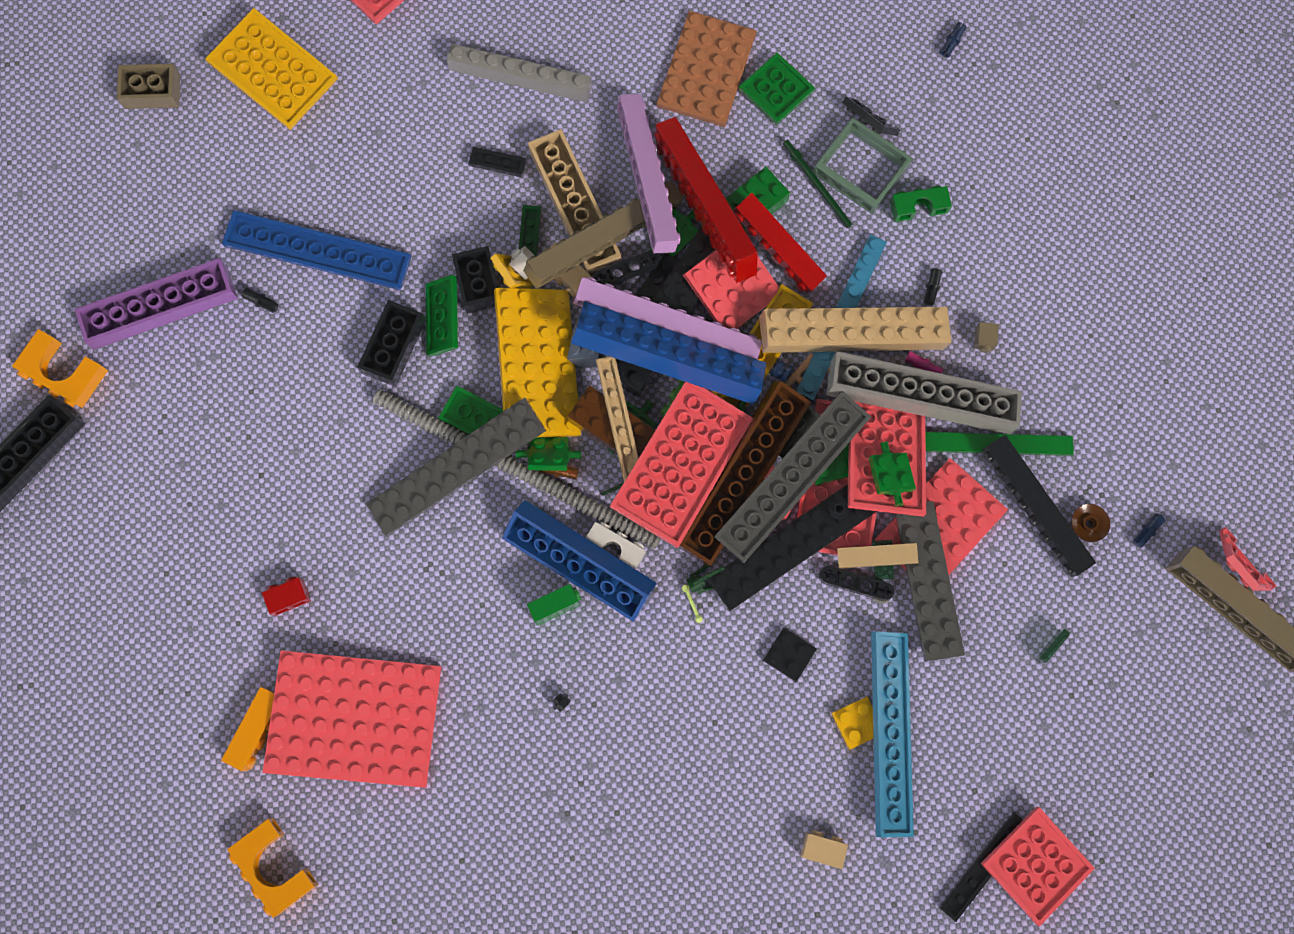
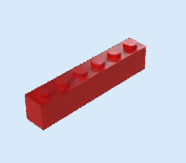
(779, 243)

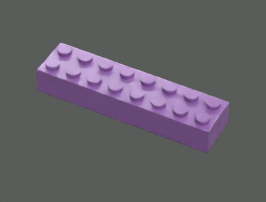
(156, 304)

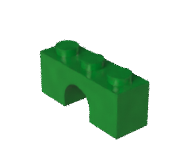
(935, 199)

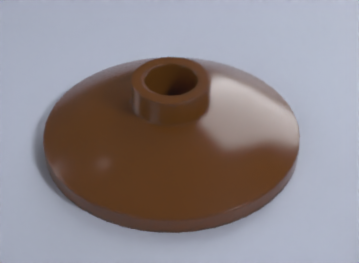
(1096, 516)

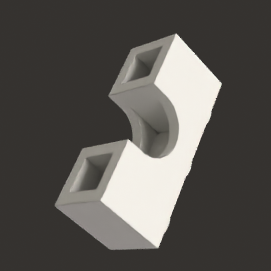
(630, 552)

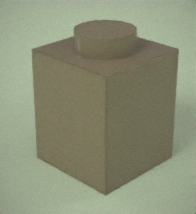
(986, 337)

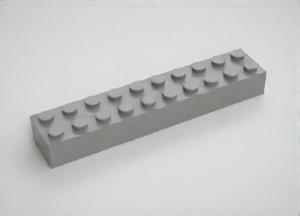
(925, 393)

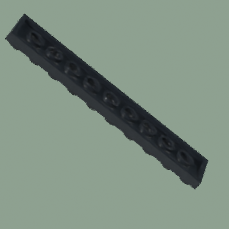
(785, 550)

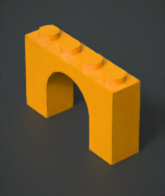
(34, 364)
(247, 854)

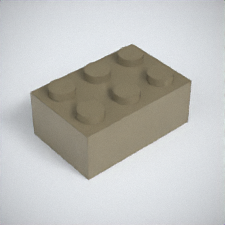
(148, 86)

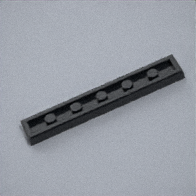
(976, 875)

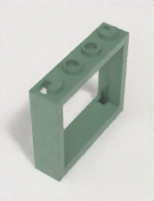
(846, 187)

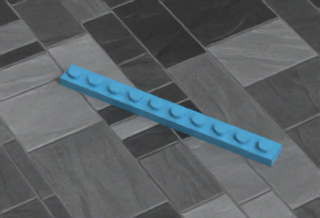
(850, 298)

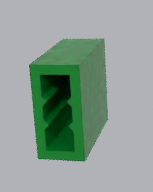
(554, 604)

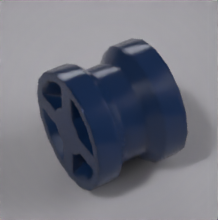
(781, 371)

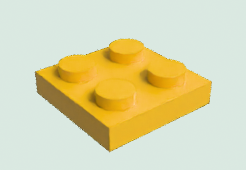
(511, 277)
(855, 722)

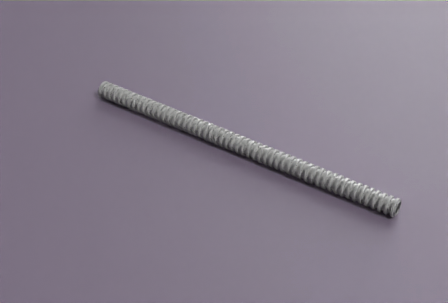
(519, 470)

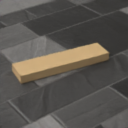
(877, 555)

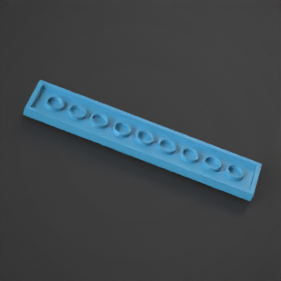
(892, 735)

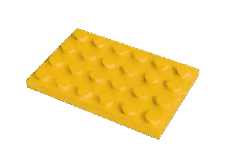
(271, 68)

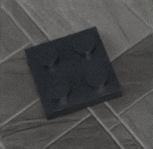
(789, 654)

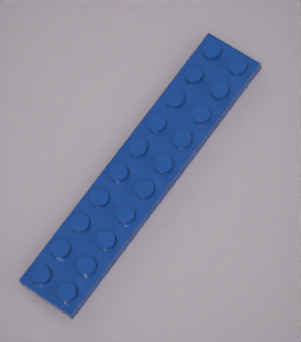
(317, 250)

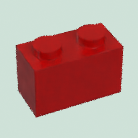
(286, 596)

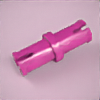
(921, 363)

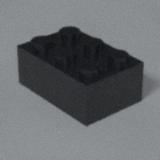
(476, 278)

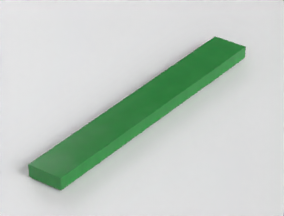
(976, 442)

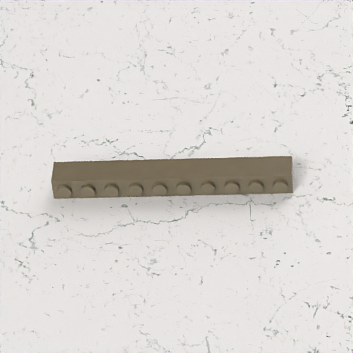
(592, 240)

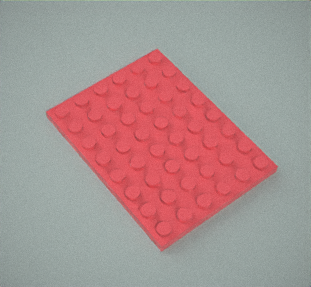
(352, 719)

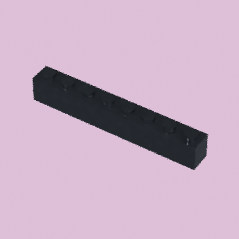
(1038, 506)

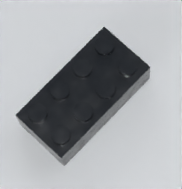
(391, 343)

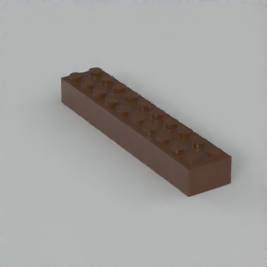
(746, 469)

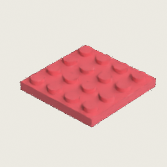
(724, 298)
(1037, 866)

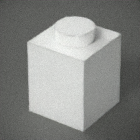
(519, 260)

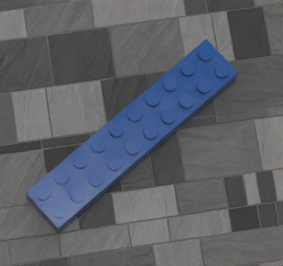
(669, 353)

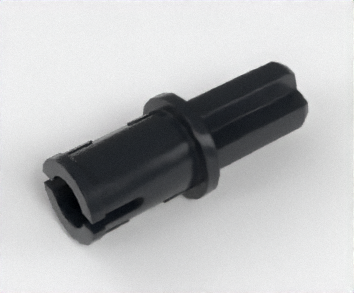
(932, 286)
(259, 300)

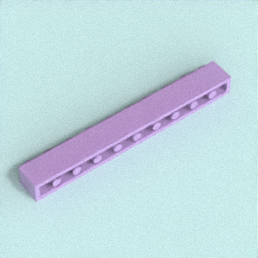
(647, 174)
(665, 317)

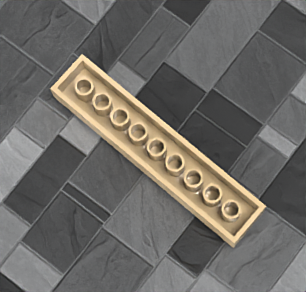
(854, 329)

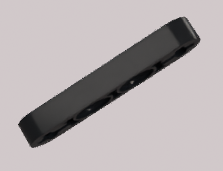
(627, 272)
(856, 584)

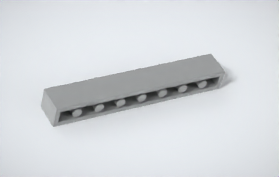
(519, 73)

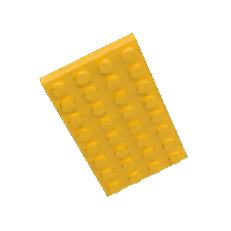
(533, 355)

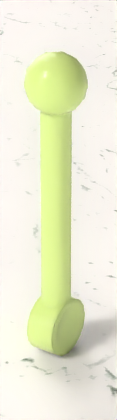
(685, 589)

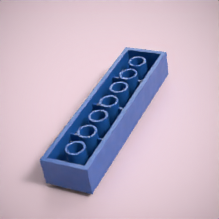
(579, 560)

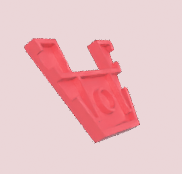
(1239, 562)

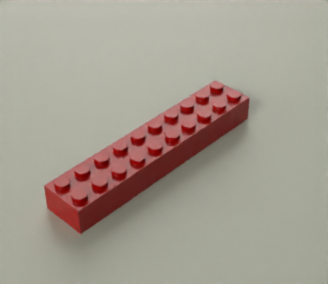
(706, 200)

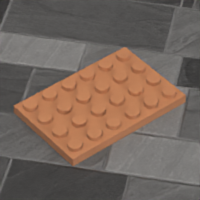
(706, 68)

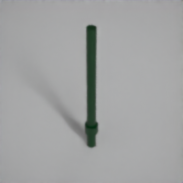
(796, 156)

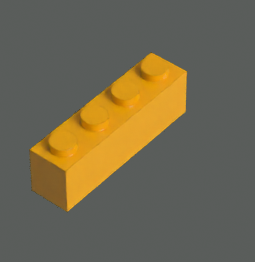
(251, 732)

